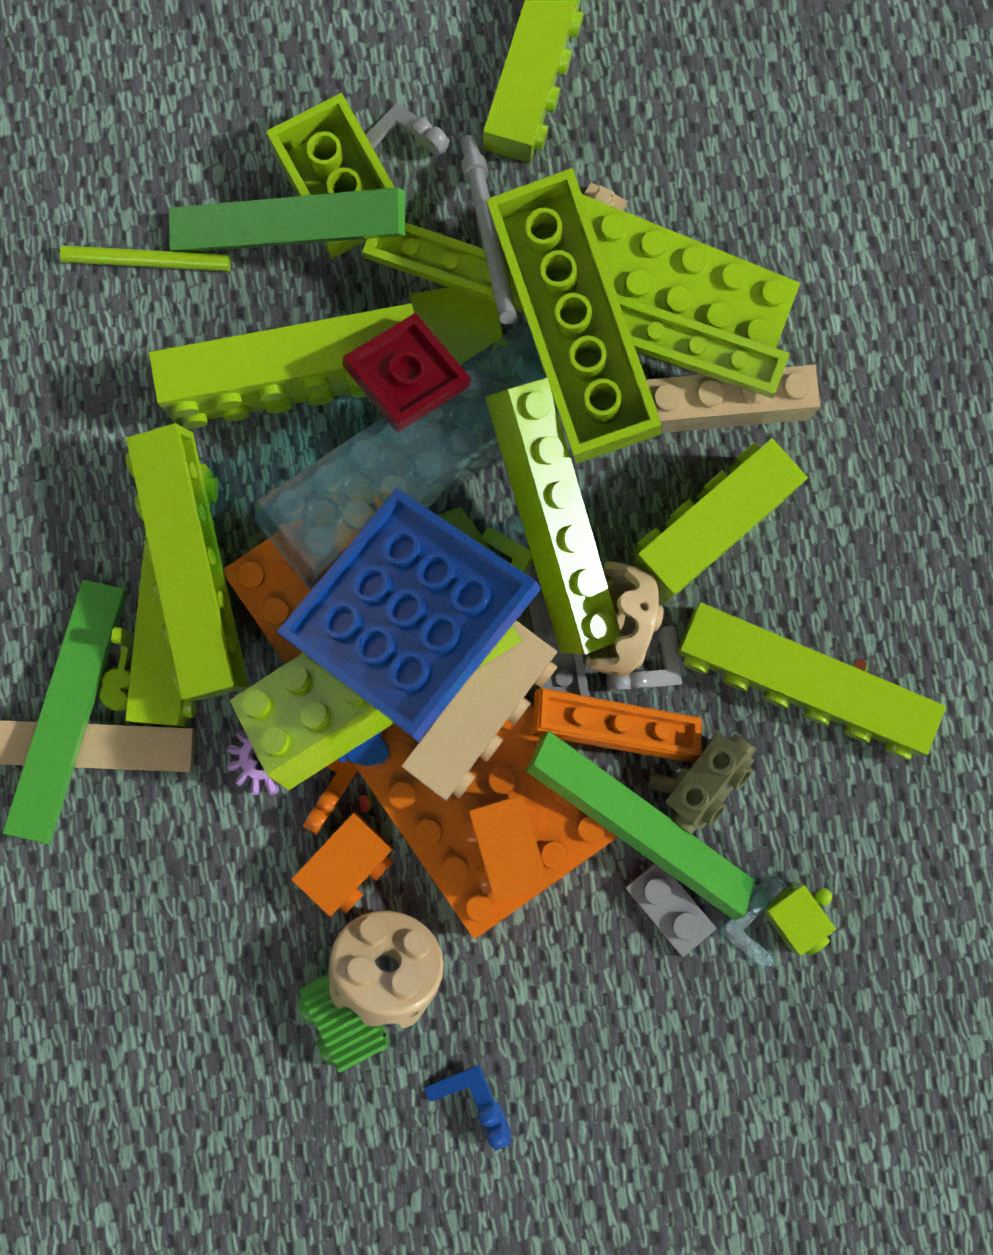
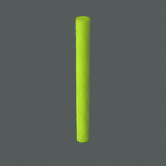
(145, 258)

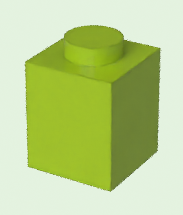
(800, 920)

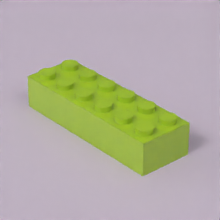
(691, 277)
(574, 316)
(265, 368)
(308, 718)

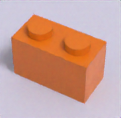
(507, 849)
(344, 864)

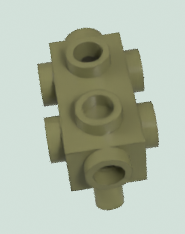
(701, 790)

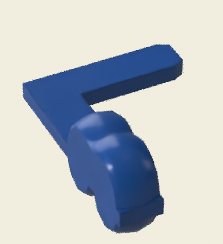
(489, 1112)

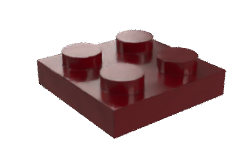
(406, 372)

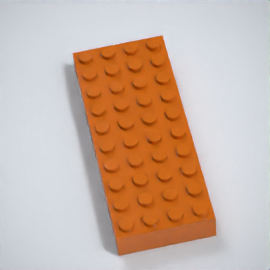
(426, 820)

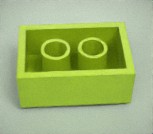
(328, 154)

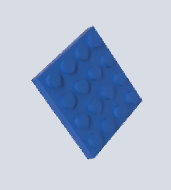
(409, 612)

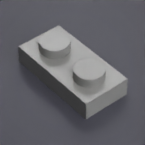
(670, 908)

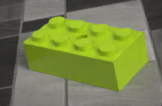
(720, 518)

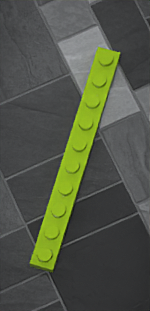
(653, 330)

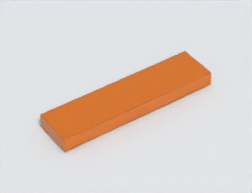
(617, 725)

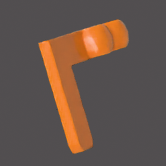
(329, 799)

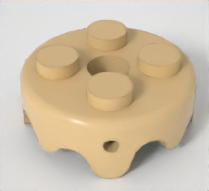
(638, 615)
(380, 995)

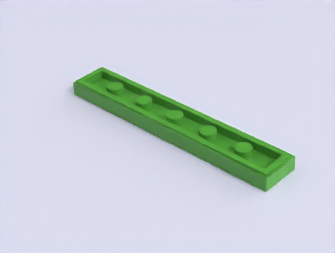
(288, 220)
(65, 713)
(641, 825)

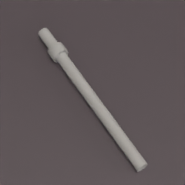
(476, 173)

